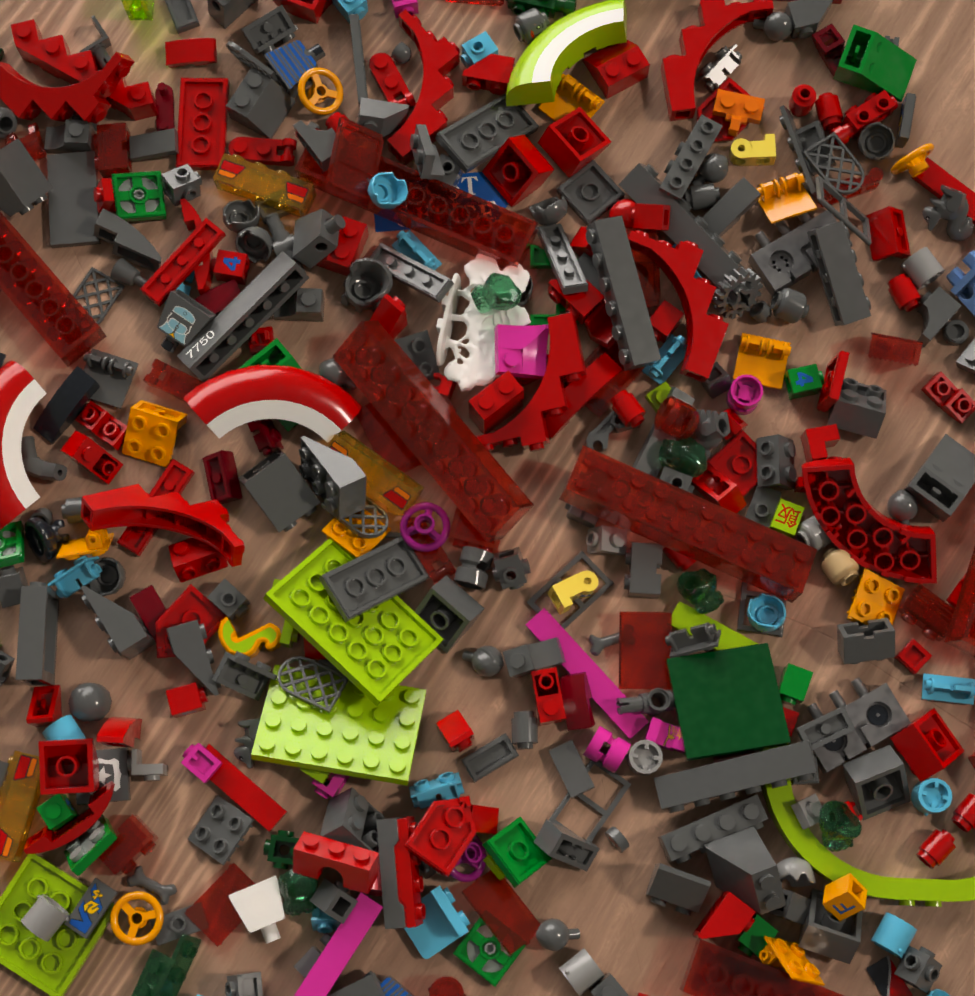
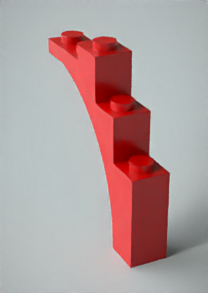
(715, 21)
(437, 88)
(59, 103)
(703, 330)
(564, 363)
(169, 511)

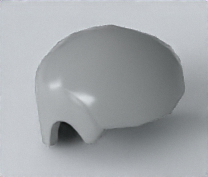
(796, 871)

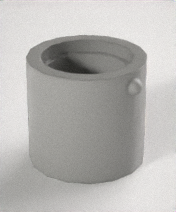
(922, 268)
(644, 757)
(45, 917)
(581, 972)

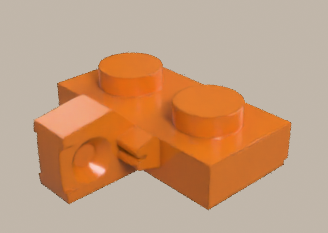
(738, 109)

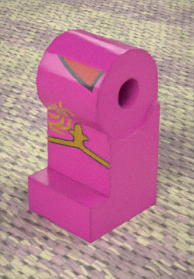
(664, 735)

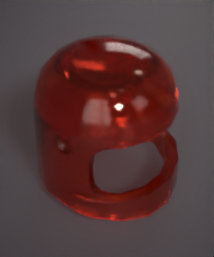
(32, 142)
(677, 418)

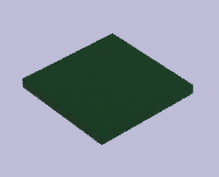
(727, 701)

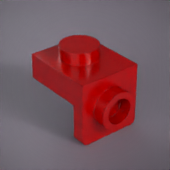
(104, 195)

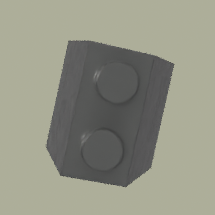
(20, 180)
(280, 491)
(746, 870)

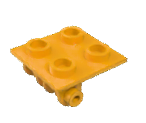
(570, 96)
(785, 199)
(762, 359)
(350, 541)
(94, 543)
(874, 599)
(792, 958)

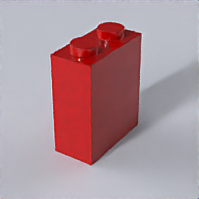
(496, 402)

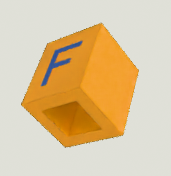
(844, 897)

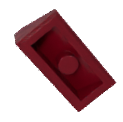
(222, 477)

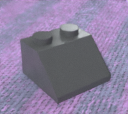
(260, 104)
(449, 611)
(877, 782)
(677, 889)
(828, 935)

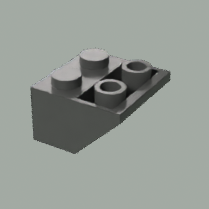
(859, 408)
(352, 820)

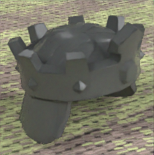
(366, 284)

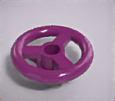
(426, 517)
(474, 857)

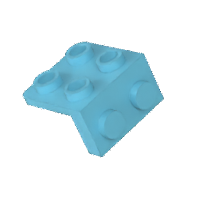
(440, 925)

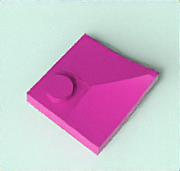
(521, 350)

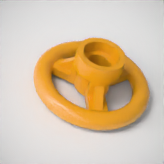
(313, 97)
(914, 161)
(130, 938)

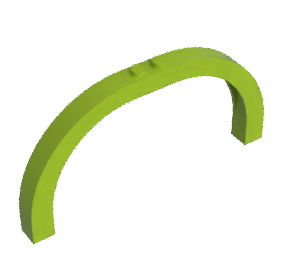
(831, 868)

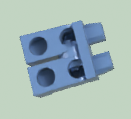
(963, 283)

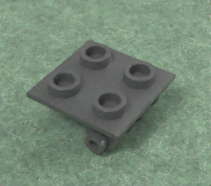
(420, 351)
(112, 374)
(221, 830)

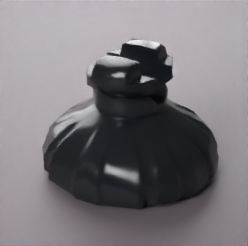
(44, 537)

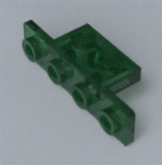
(166, 974)

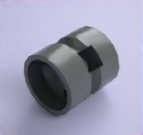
(474, 567)

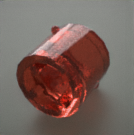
(446, 986)

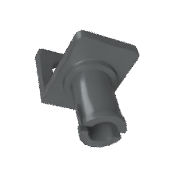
(99, 47)

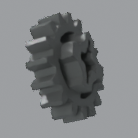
(737, 292)

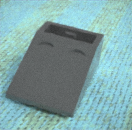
(333, 478)
(944, 478)
(126, 630)

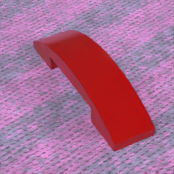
(203, 272)
(580, 392)
(48, 840)

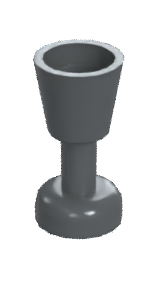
(127, 274)

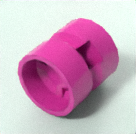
(744, 394)
(614, 755)

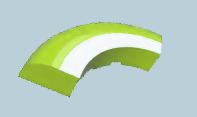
(561, 46)

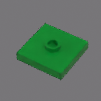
(516, 852)

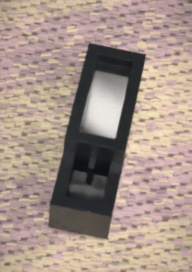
(66, 405)

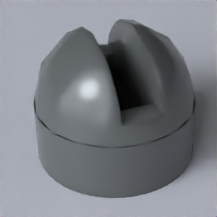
(401, 53)
(760, 311)
(44, 514)

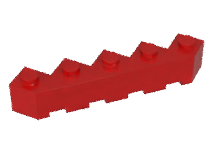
(55, 58)

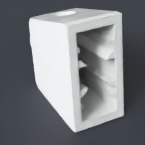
(260, 907)

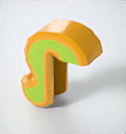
(250, 643)

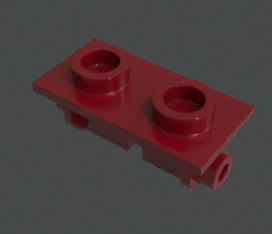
(268, 437)

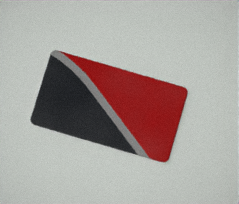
(885, 979)

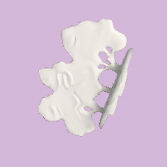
(480, 365)

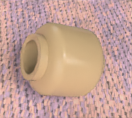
(839, 567)

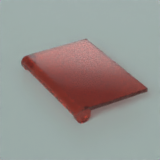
(644, 650)

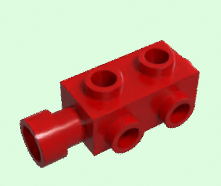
(867, 113)

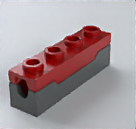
(399, 874)

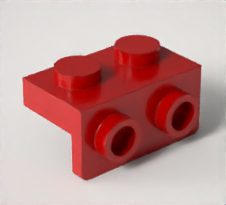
(194, 559)

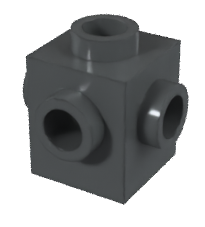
(181, 184)
(511, 569)
(918, 968)

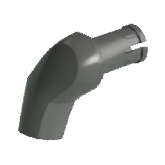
(37, 467)

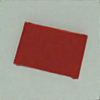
(214, 911)

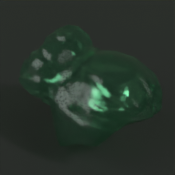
(496, 293)
(683, 456)
(700, 590)
(838, 826)
(297, 892)

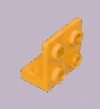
(152, 432)

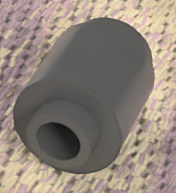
(702, 196)
(72, 510)
(524, 729)

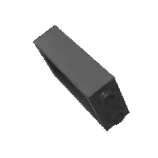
(37, 635)

